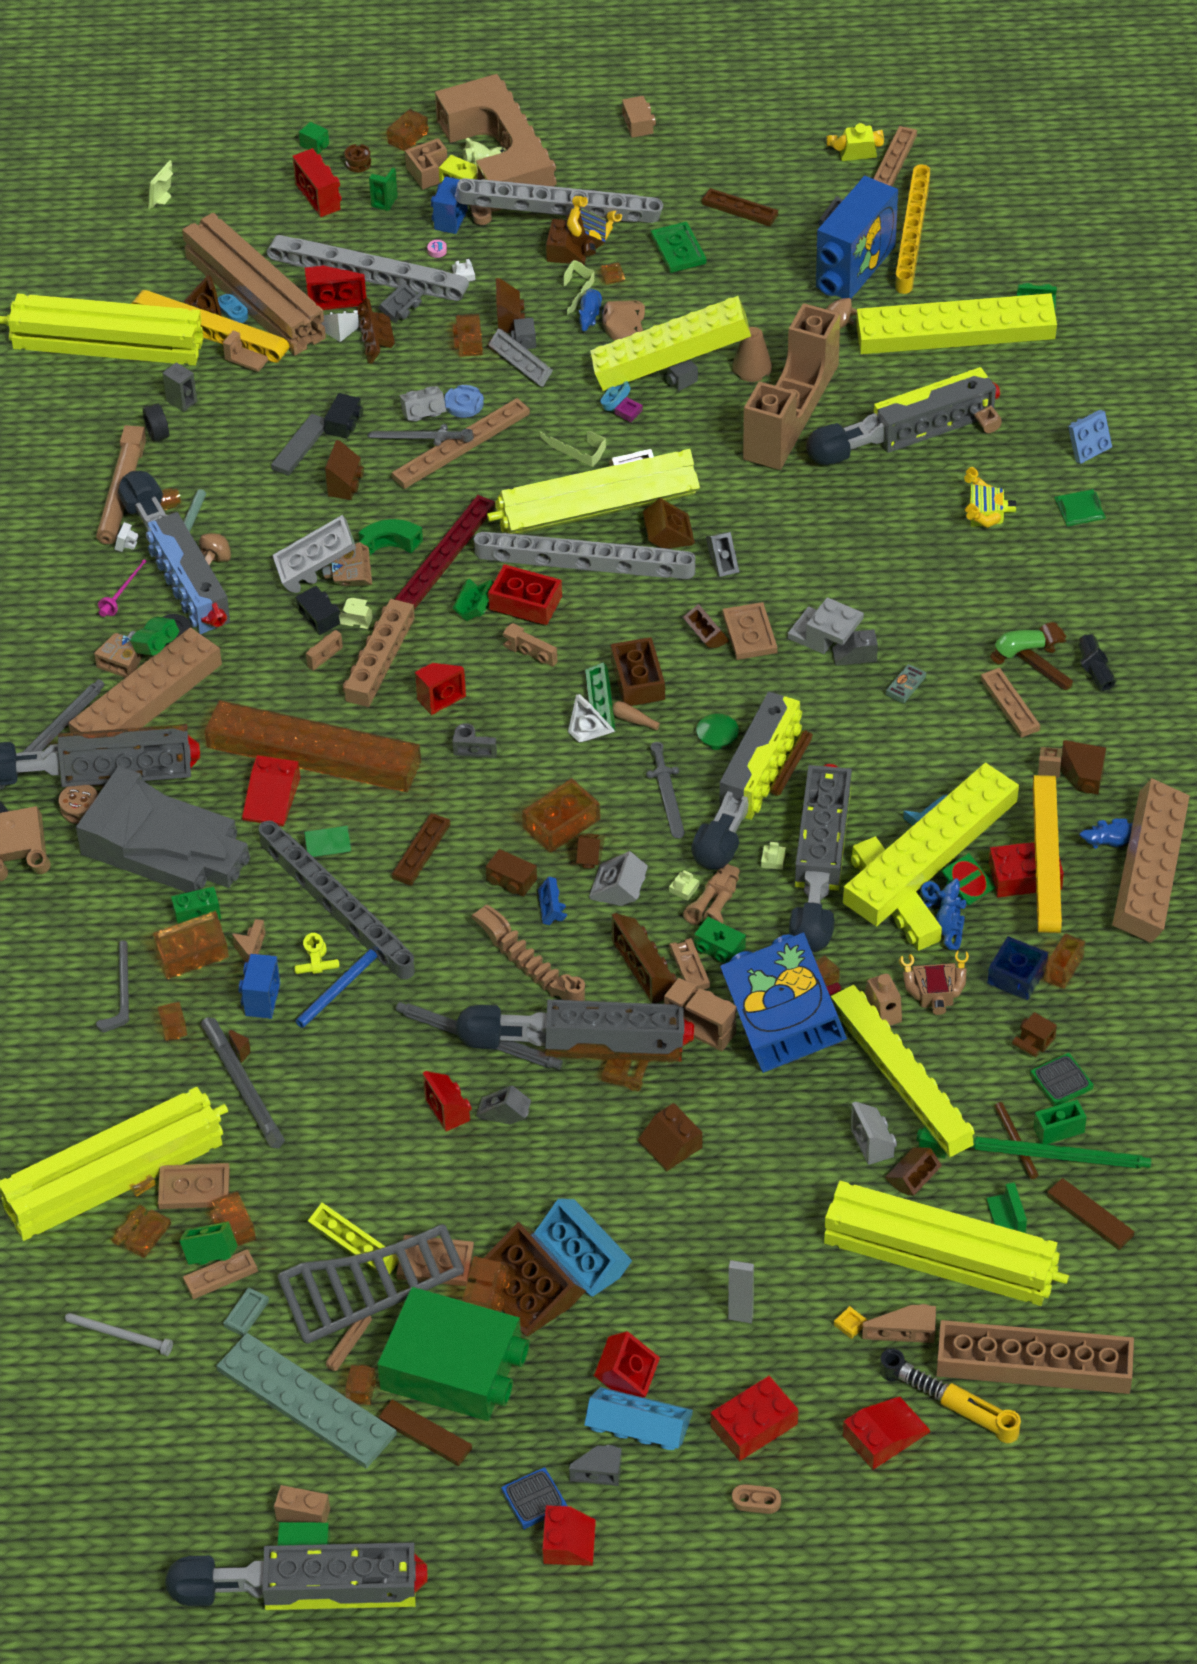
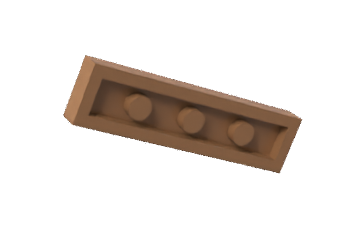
(1010, 702)

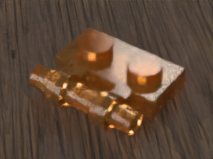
(146, 1234)

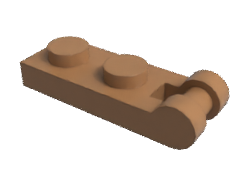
(689, 963)

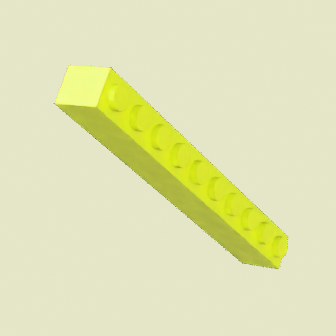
(903, 1071)

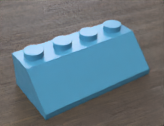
(582, 1246)
(638, 1418)

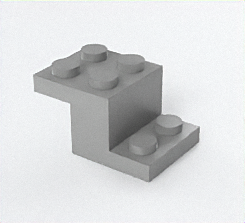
(826, 625)

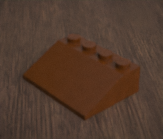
(538, 1282)

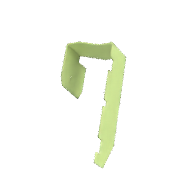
(583, 271)
(598, 442)
(356, 607)

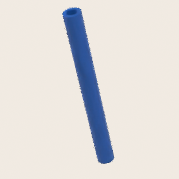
(336, 988)

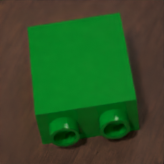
(452, 1354)

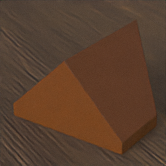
(205, 297)

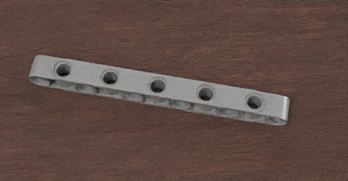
(555, 199)
(375, 268)
(584, 555)

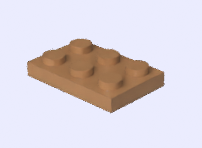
(749, 631)
(192, 1185)
(463, 1248)

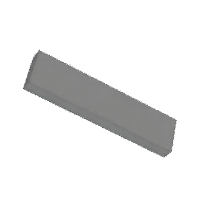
(520, 357)
(741, 1291)

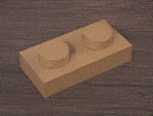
(324, 650)

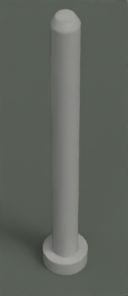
(164, 1346)

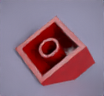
(440, 686)
(446, 1100)
(627, 1365)
(568, 1537)

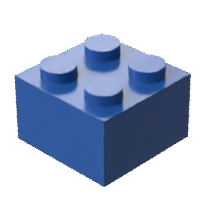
(446, 210)
(260, 986)

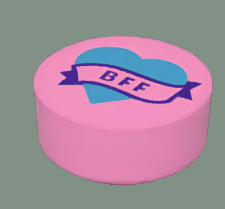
(437, 248)

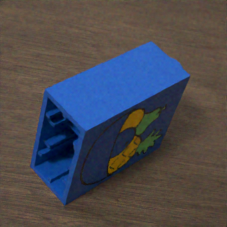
(856, 238)
(783, 1001)

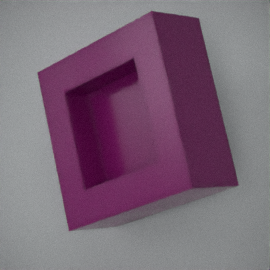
(628, 409)

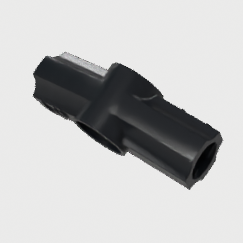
(1095, 662)

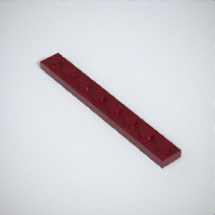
(446, 551)

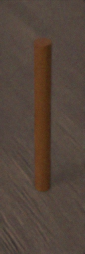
(1013, 1134)

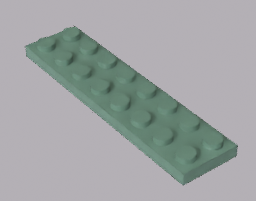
(306, 1400)

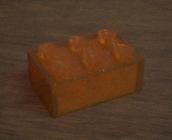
(561, 815)

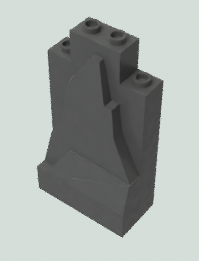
(160, 836)

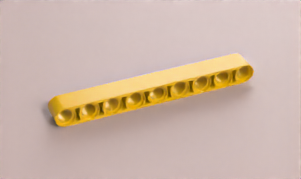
(912, 229)
(219, 328)
(1047, 854)

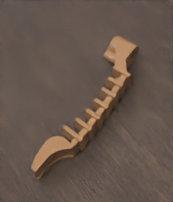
(501, 936)

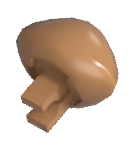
(845, 309)
(214, 547)

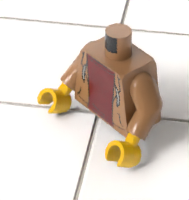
(935, 984)

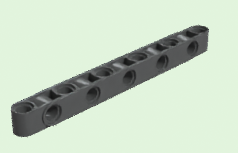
(336, 899)

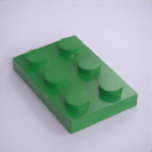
(678, 247)

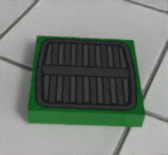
(1061, 1079)

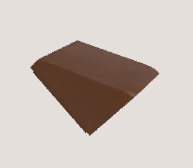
(240, 1045)

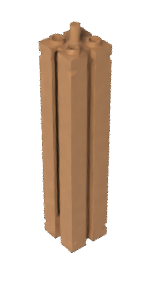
(255, 282)

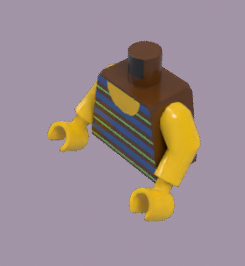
(588, 228)

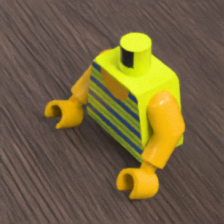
(857, 142)
(986, 502)

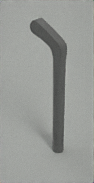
(123, 1016)

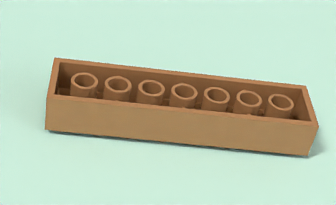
(152, 685)
(1151, 860)
(1035, 1357)

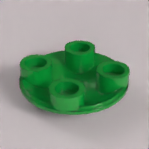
(717, 730)

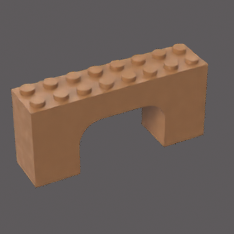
(489, 110)
(780, 412)

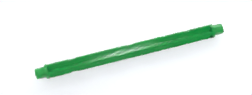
(1061, 1153)

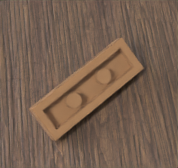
(220, 1274)

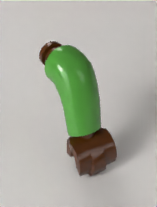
(1015, 641)

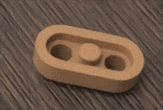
(480, 214)
(756, 1499)

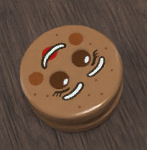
(75, 802)

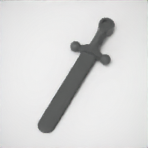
(466, 434)
(663, 774)

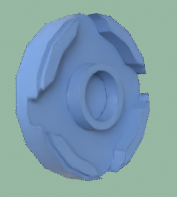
(464, 401)

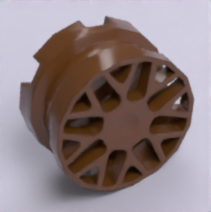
(357, 157)

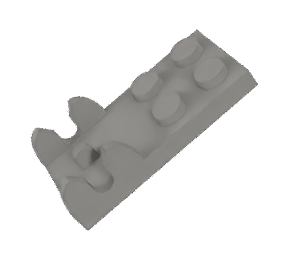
(313, 552)

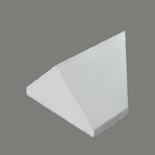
(340, 325)
(587, 722)

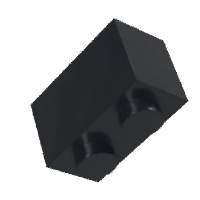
(343, 415)
(318, 610)

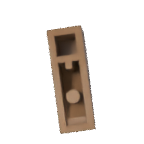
(907, 1324)

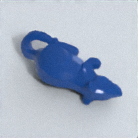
(589, 308)
(1114, 834)
(949, 914)

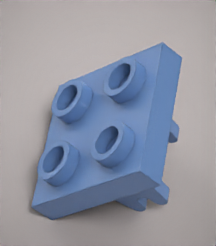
(1090, 436)

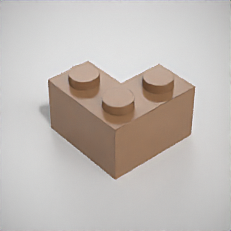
(424, 162)

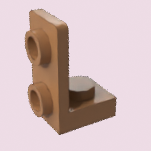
(237, 354)

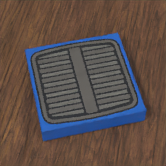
(531, 1495)

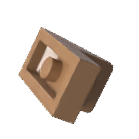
(1050, 761)
(252, 942)

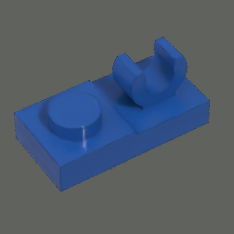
(549, 902)

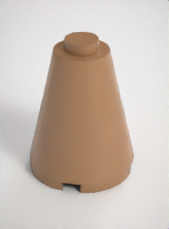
(752, 357)

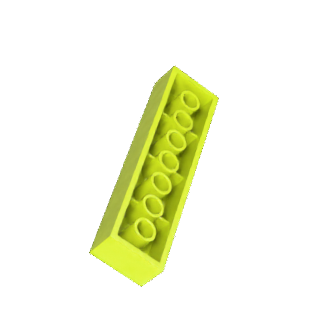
(670, 343)

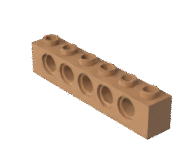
(379, 652)

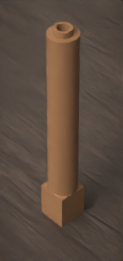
(132, 448)

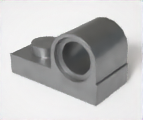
(467, 744)

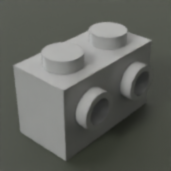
(422, 403)

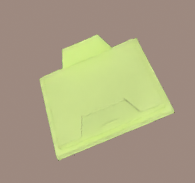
(160, 186)

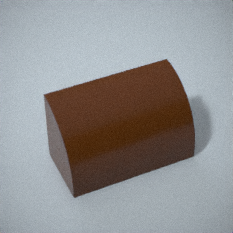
(705, 627)
(914, 1170)

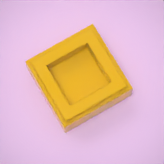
(850, 1322)

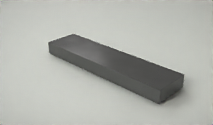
(299, 445)

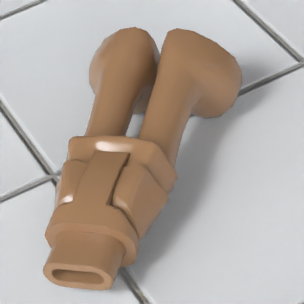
(721, 889)

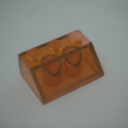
(190, 945)

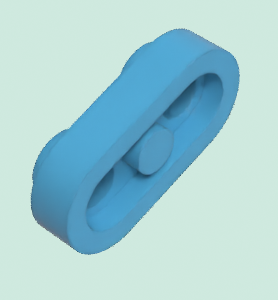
(233, 308)
(615, 396)

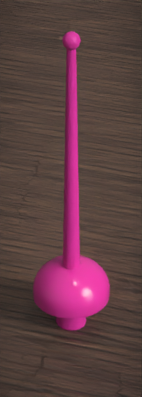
(108, 605)

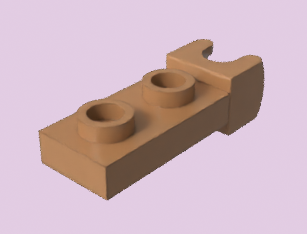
(529, 645)

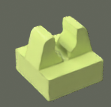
(773, 856)
(684, 885)

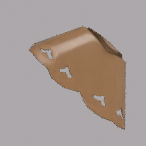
(621, 318)

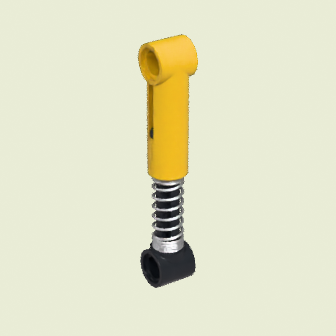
(952, 1397)

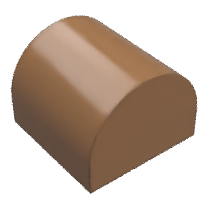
(988, 419)

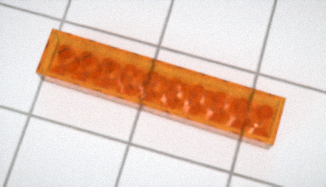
(314, 744)

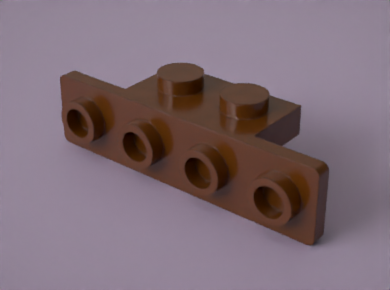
(375, 330)

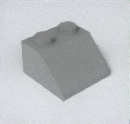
(619, 880)
(872, 1133)

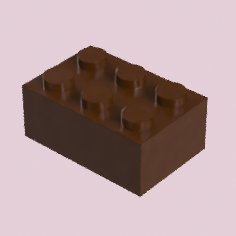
(638, 671)

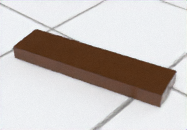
(740, 207)
(421, 849)
(1090, 1213)
(425, 1432)

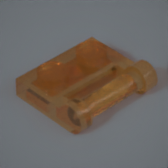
(617, 1072)

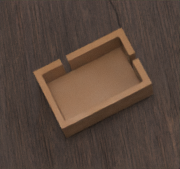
(711, 1015)

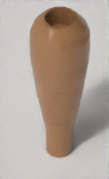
(630, 714)

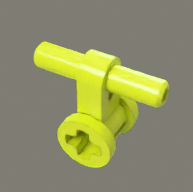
(316, 954)

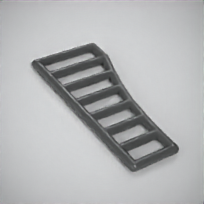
(354, 1261)

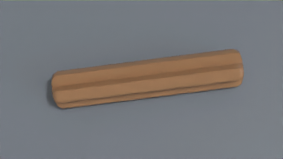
(347, 1343)

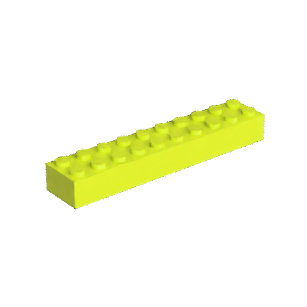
(956, 323)
(930, 844)

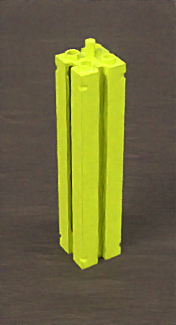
(105, 329)
(596, 493)
(111, 1162)
(942, 1243)

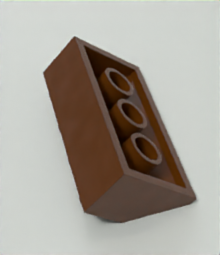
(642, 957)

